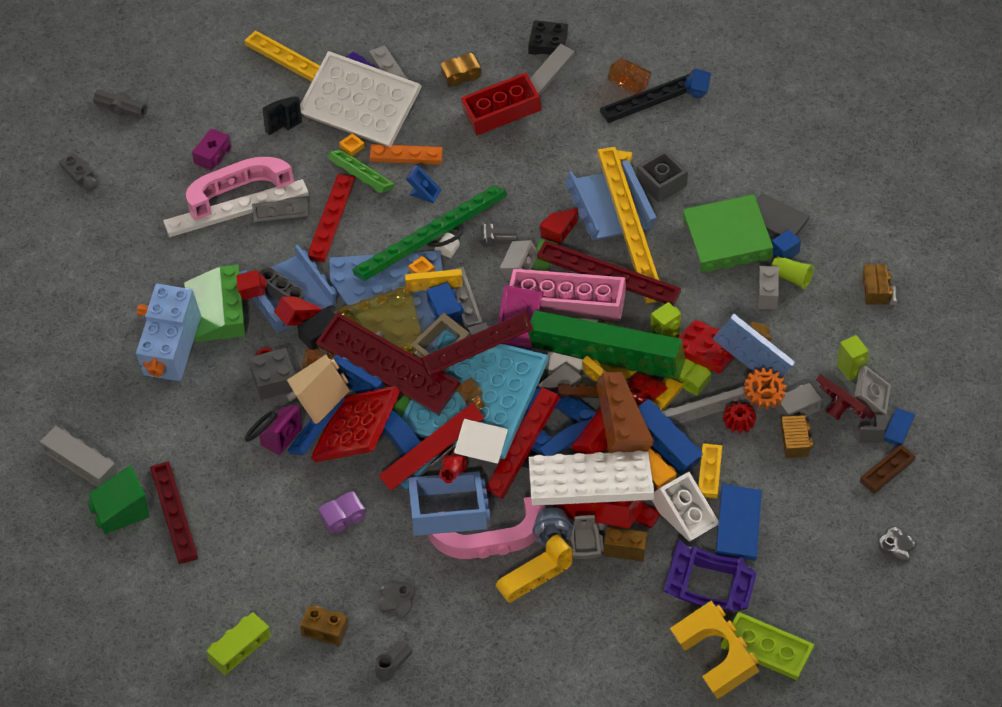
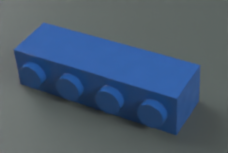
(669, 439)

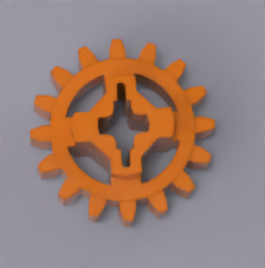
(767, 396)

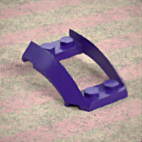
(680, 568)

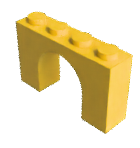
(738, 664)

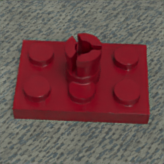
(842, 400)

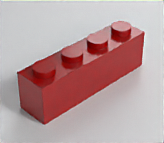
(592, 437)

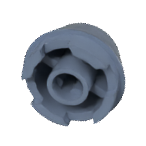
(550, 523)

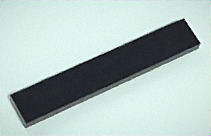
(644, 99)

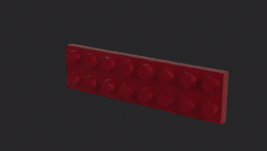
(388, 363)

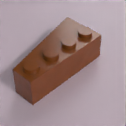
(621, 416)

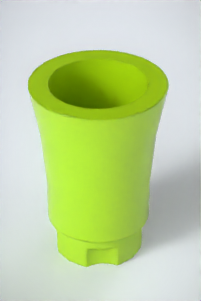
(794, 271)

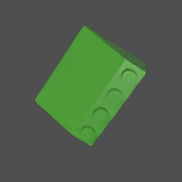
(218, 303)

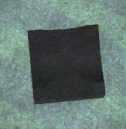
(546, 37)

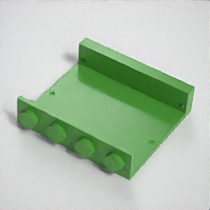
(728, 233)

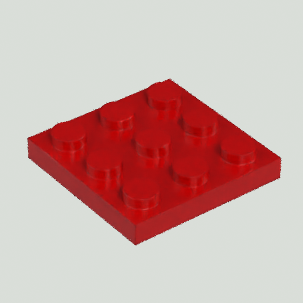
(702, 349)

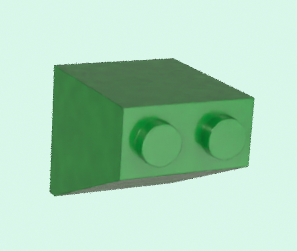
(118, 502)

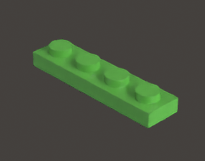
(361, 171)

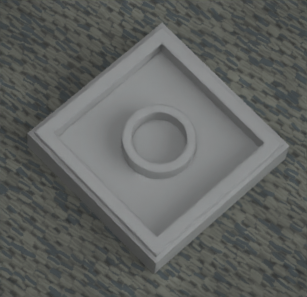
(872, 390)

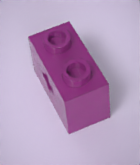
(211, 149)

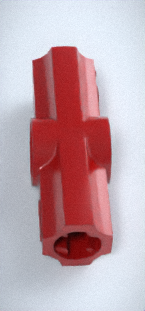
(452, 466)

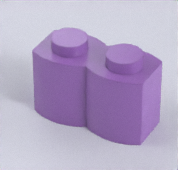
(342, 512)

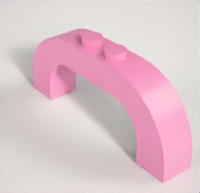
(234, 176)
(490, 542)

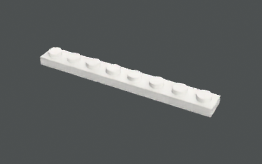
(234, 208)

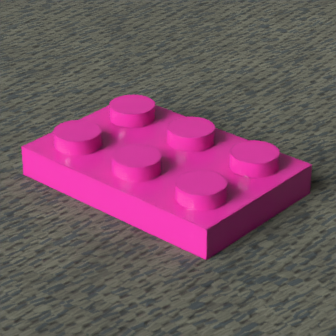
(515, 302)

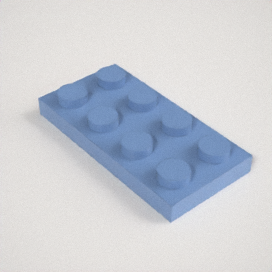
(752, 347)

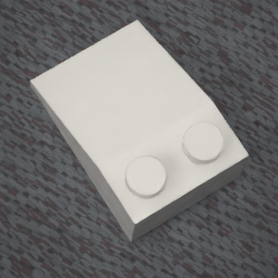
(685, 507)

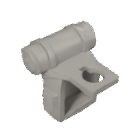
(586, 537)

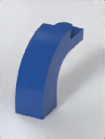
(400, 434)

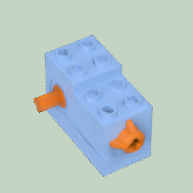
(168, 331)

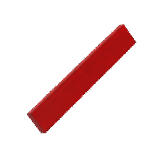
(428, 448)

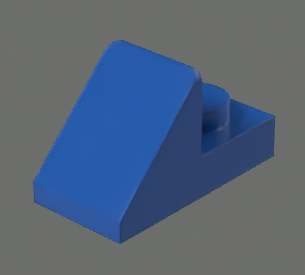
(422, 185)

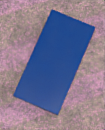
(738, 522)

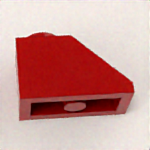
(558, 225)
(295, 310)

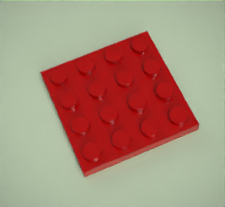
(356, 425)

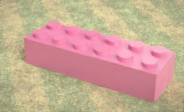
(575, 293)

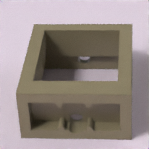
(434, 330)

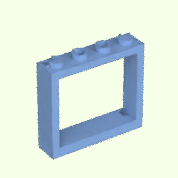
(448, 521)

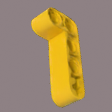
(535, 572)

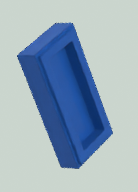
(899, 427)

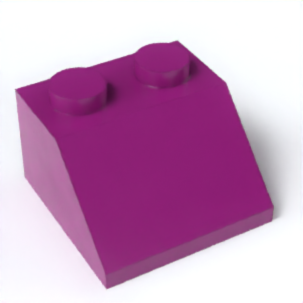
(282, 429)

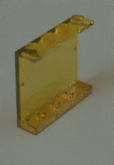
(390, 314)

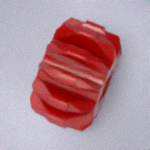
(739, 417)

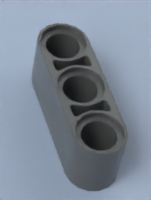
(280, 286)

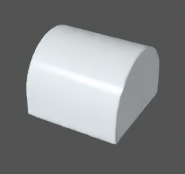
(449, 249)

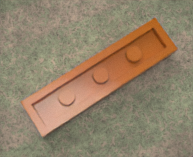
(406, 154)

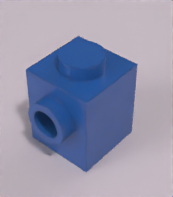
(698, 83)
(786, 245)

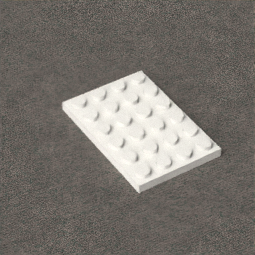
(359, 99)
(590, 478)

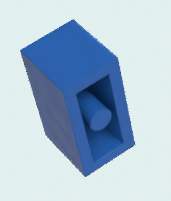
(444, 300)

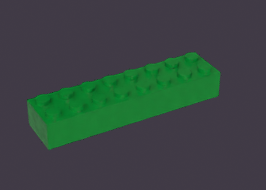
(608, 344)

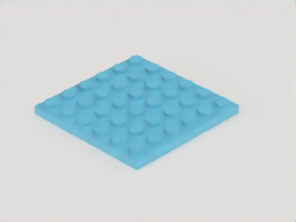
(507, 383)

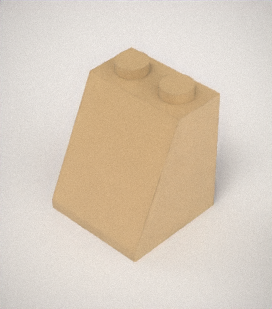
(319, 387)

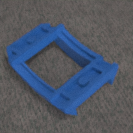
(574, 410)

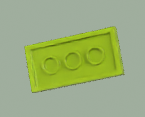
(772, 646)

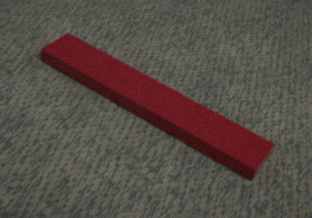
(476, 343)
(174, 513)

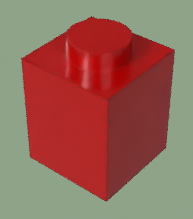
(251, 284)

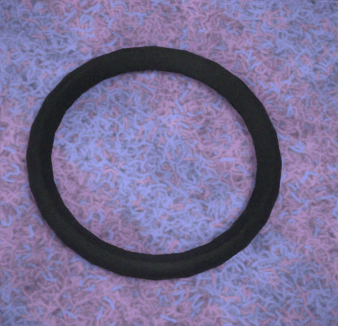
(447, 241)
(248, 437)

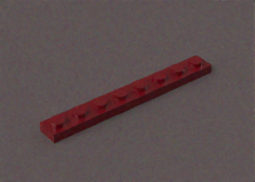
(589, 265)

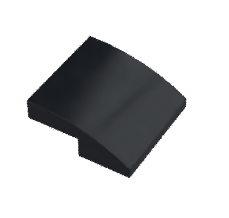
(281, 114)

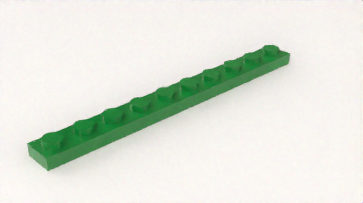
(429, 233)

